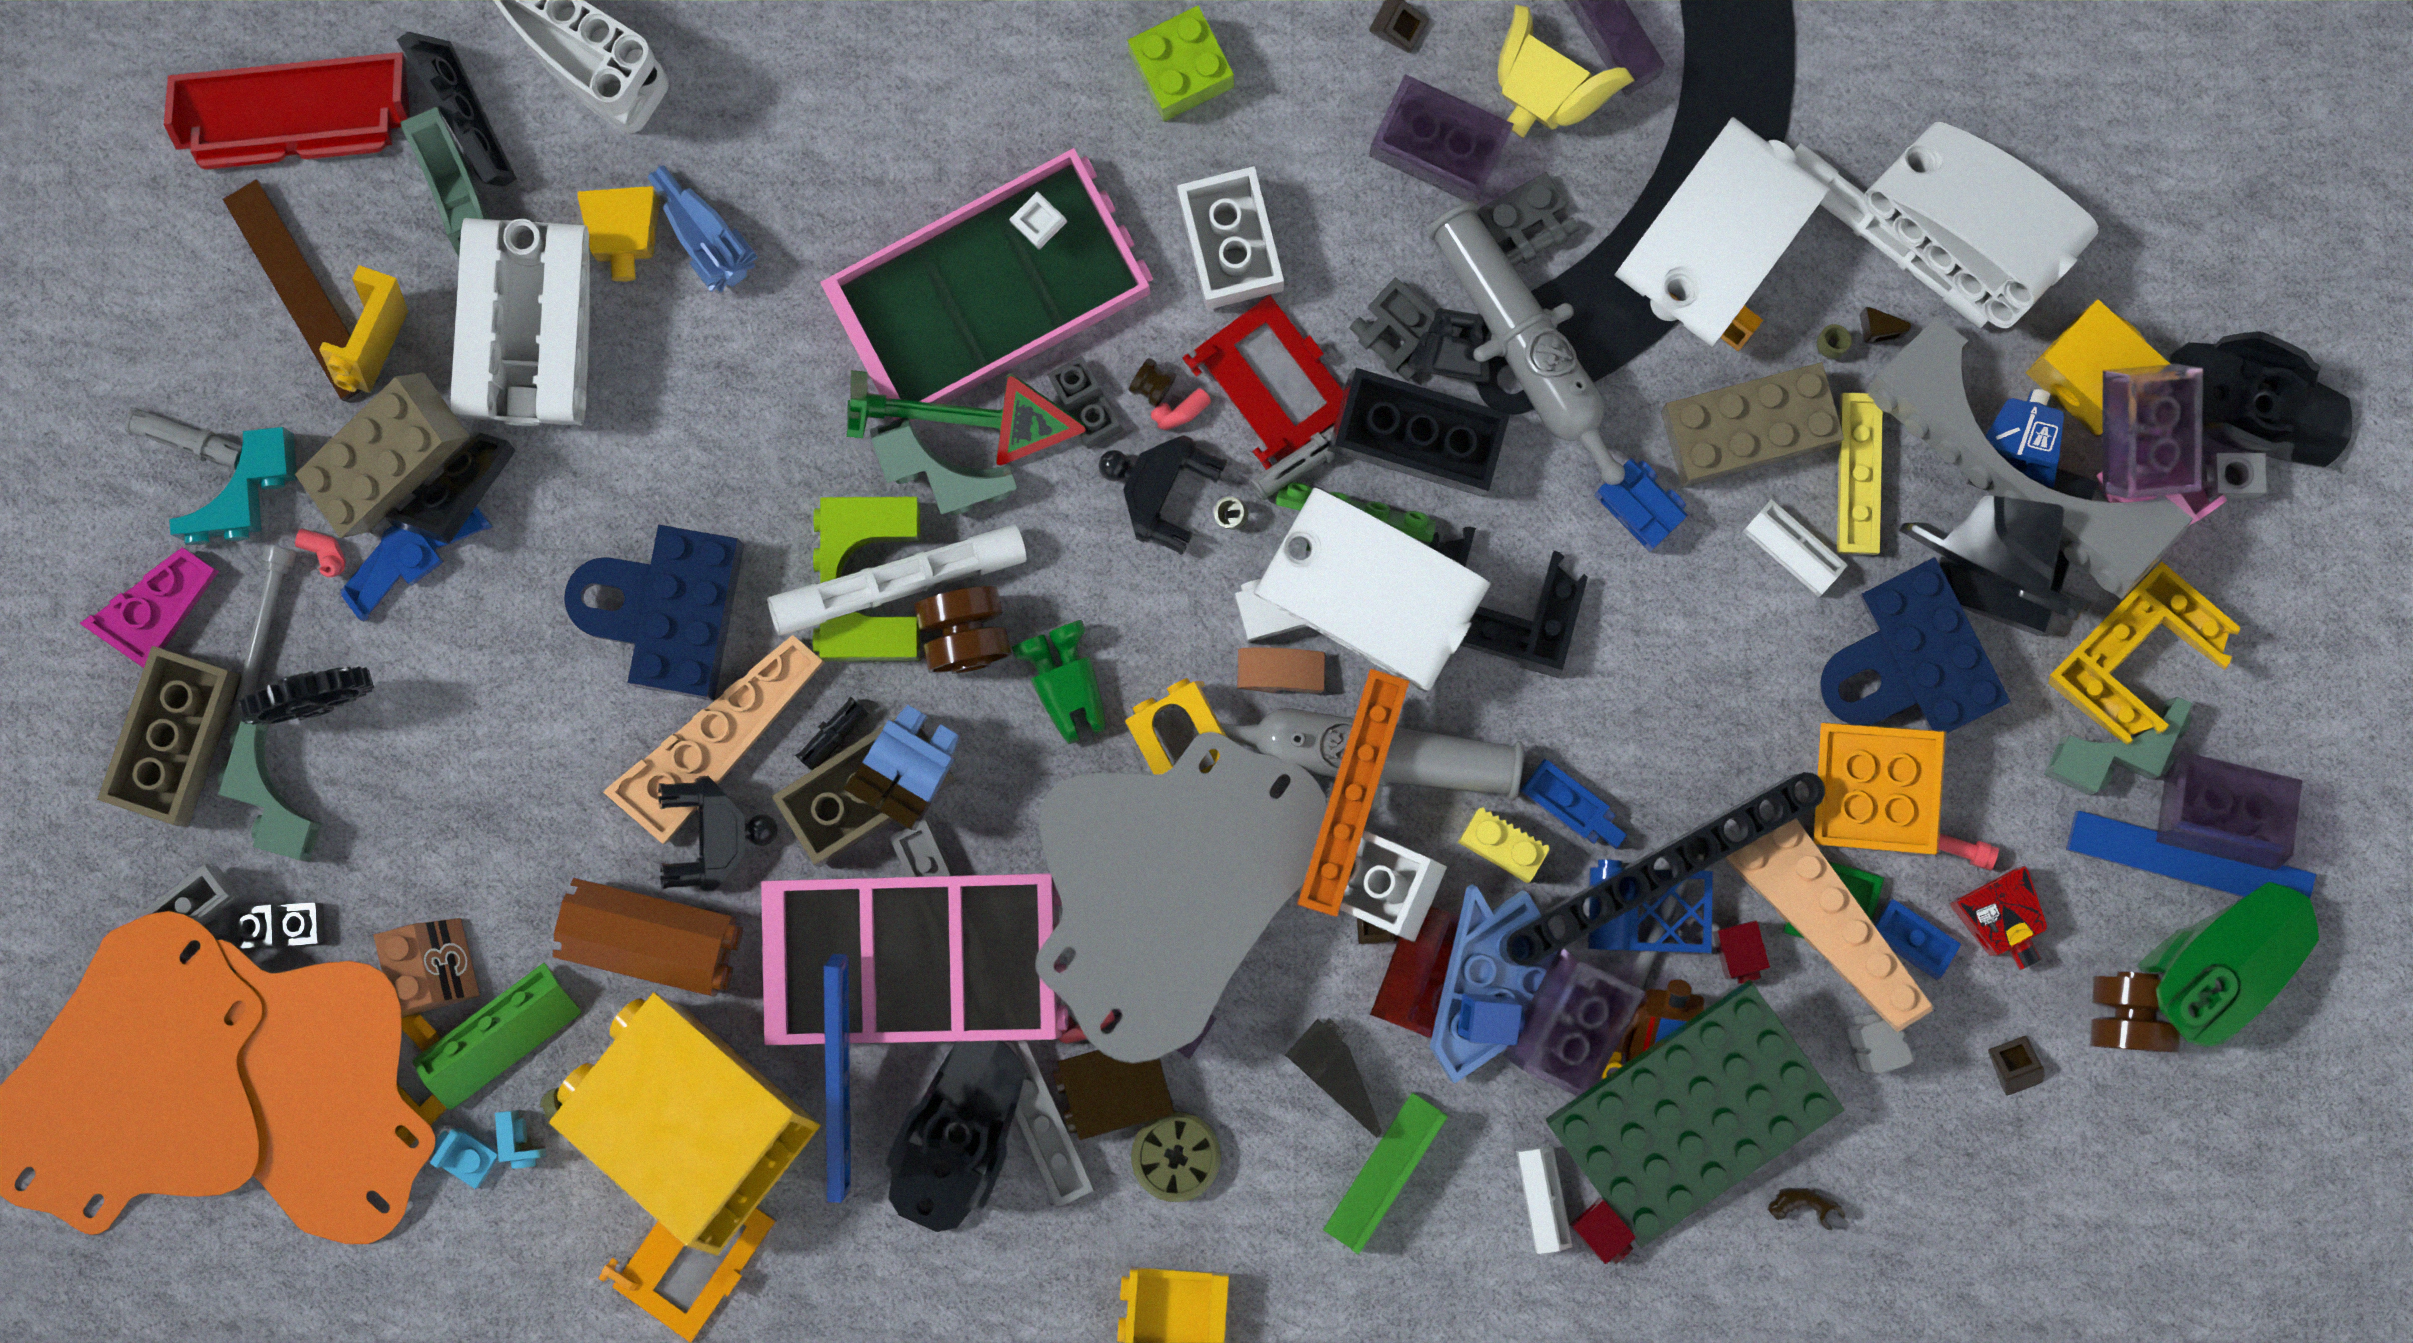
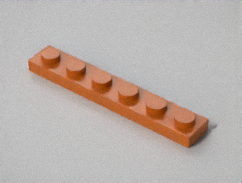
(1353, 792)

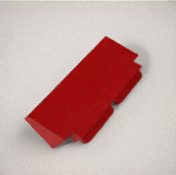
(287, 110)

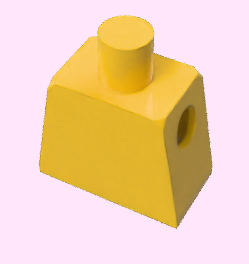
(621, 226)

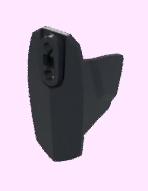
(2268, 399)
(2012, 545)
(961, 1122)

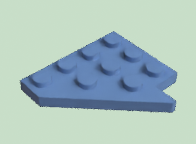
(1480, 970)

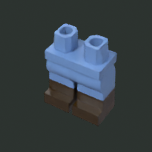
(904, 754)

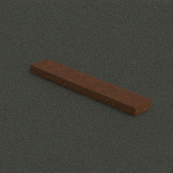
(289, 272)

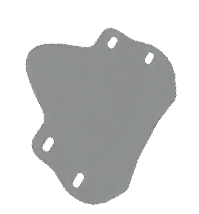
(1169, 887)

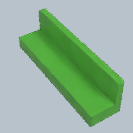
(496, 1037)
(1385, 1173)

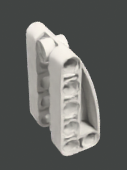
(591, 62)
(1981, 220)
(1722, 231)
(522, 323)
(1373, 589)

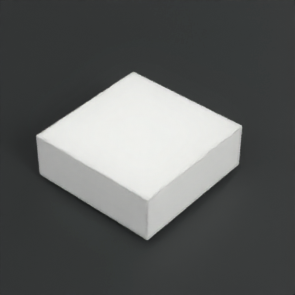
(1038, 220)

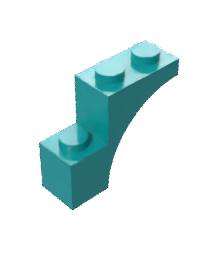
(265, 460)

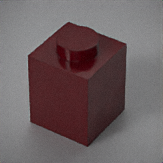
(1741, 951)
(1604, 1232)

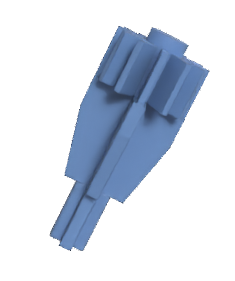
(716, 252)

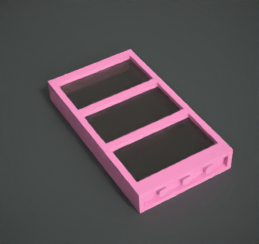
(922, 953)

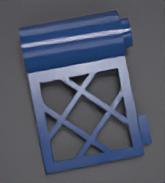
(1622, 932)

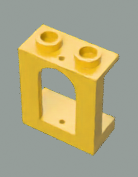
(1192, 699)

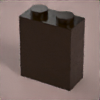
(1111, 1093)

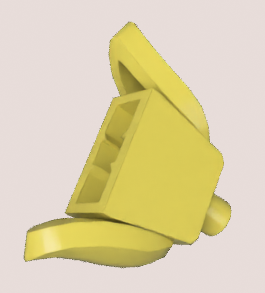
(1546, 83)

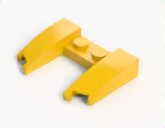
(2160, 598)

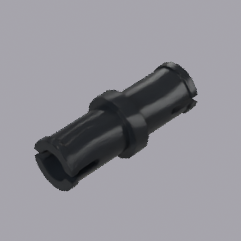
(832, 734)

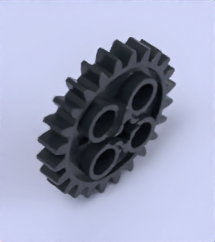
(305, 695)

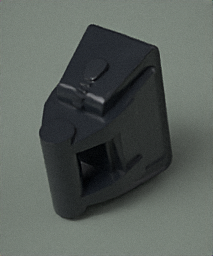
(1451, 355)

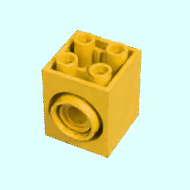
(2076, 360)

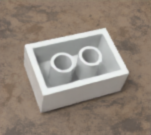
(1230, 238)
(1391, 886)

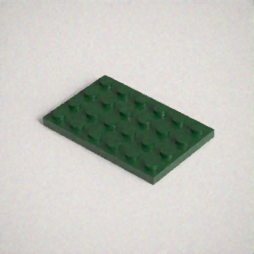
(1695, 1113)

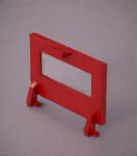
(1271, 379)

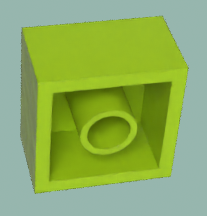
(1181, 63)

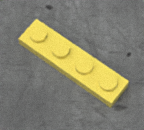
(1859, 475)

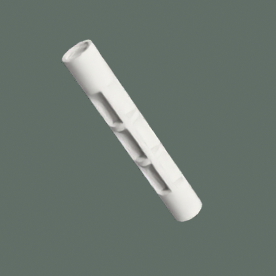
(1848, 205)
(896, 579)

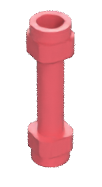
(1980, 854)

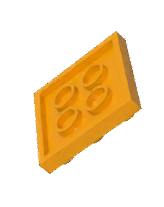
(1880, 788)

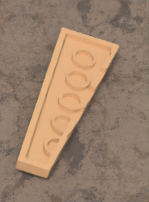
(714, 738)
(1814, 900)

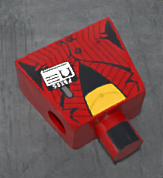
(2004, 916)

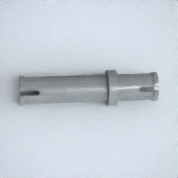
(201, 444)
(1266, 484)

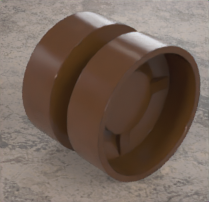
(965, 641)
(2136, 1014)

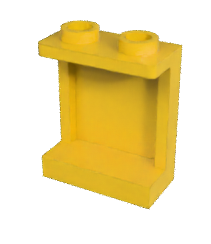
(374, 334)
(1173, 1306)

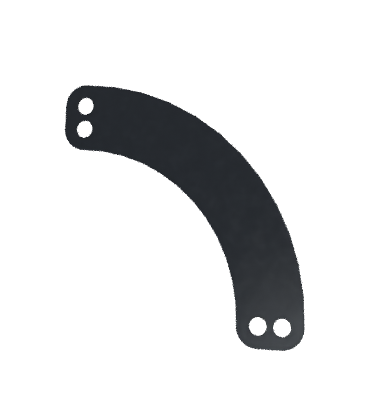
(1734, 66)

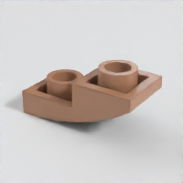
(1281, 670)

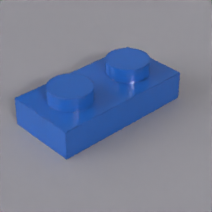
(1916, 939)

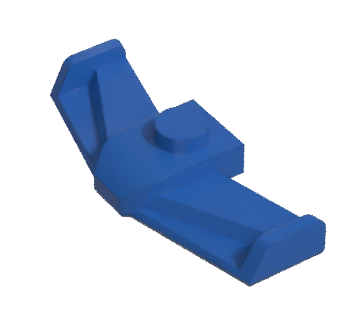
(396, 556)

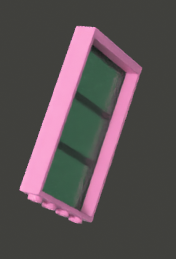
(978, 295)

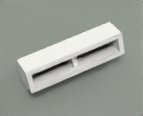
(1795, 548)
(1544, 1199)

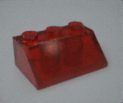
(1417, 975)

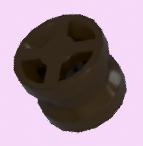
(1152, 382)

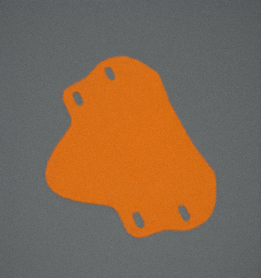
(134, 1081)
(328, 1096)

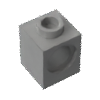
(2251, 472)

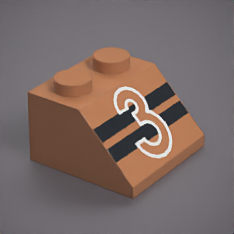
(428, 965)

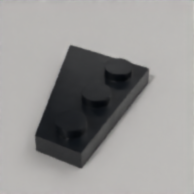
(449, 500)

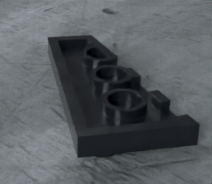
(458, 103)

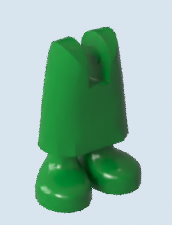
(1068, 685)

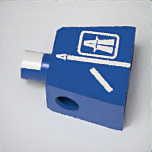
(2029, 436)

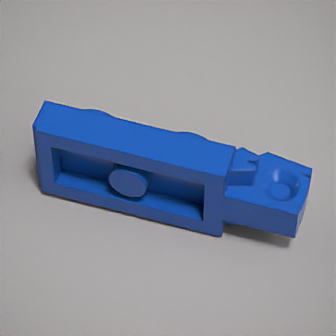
(1572, 805)

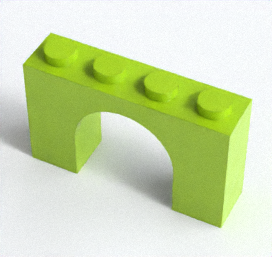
(844, 528)

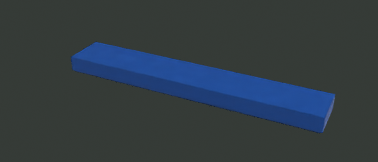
(2138, 849)
(837, 1077)

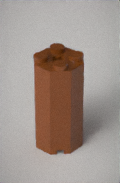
(646, 937)

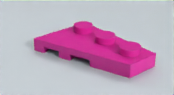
(153, 607)

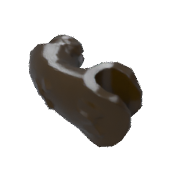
(1795, 1198)

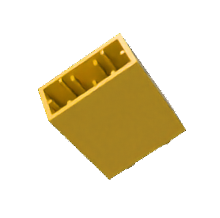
(682, 1122)

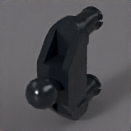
(1151, 482)
(720, 834)

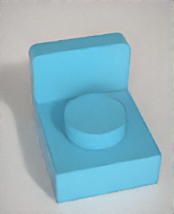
(511, 1133)
(464, 1156)

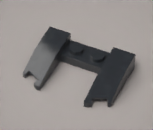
(1996, 601)
(1535, 644)

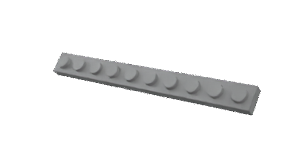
(1036, 1106)

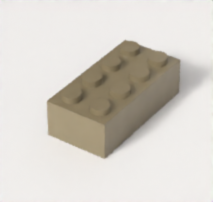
(1752, 424)
(382, 454)
(169, 737)
(825, 814)

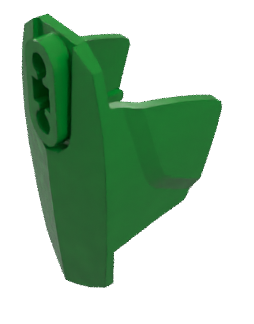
(2246, 948)

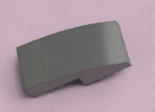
(1085, 401)
(279, 925)

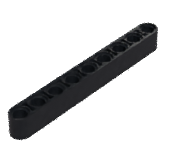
(1681, 865)

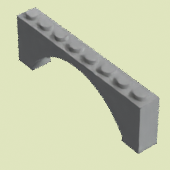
(2105, 538)

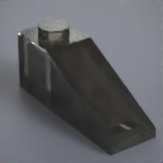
(1331, 1066)

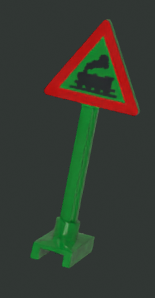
(1025, 421)

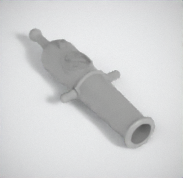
(1525, 335)
(1413, 758)

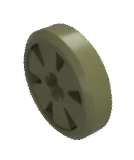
(1153, 1167)

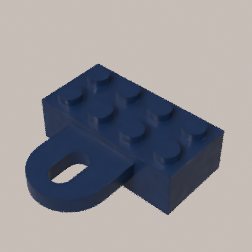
(671, 609)
(1921, 654)

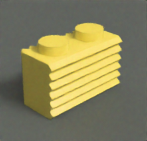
(1503, 845)

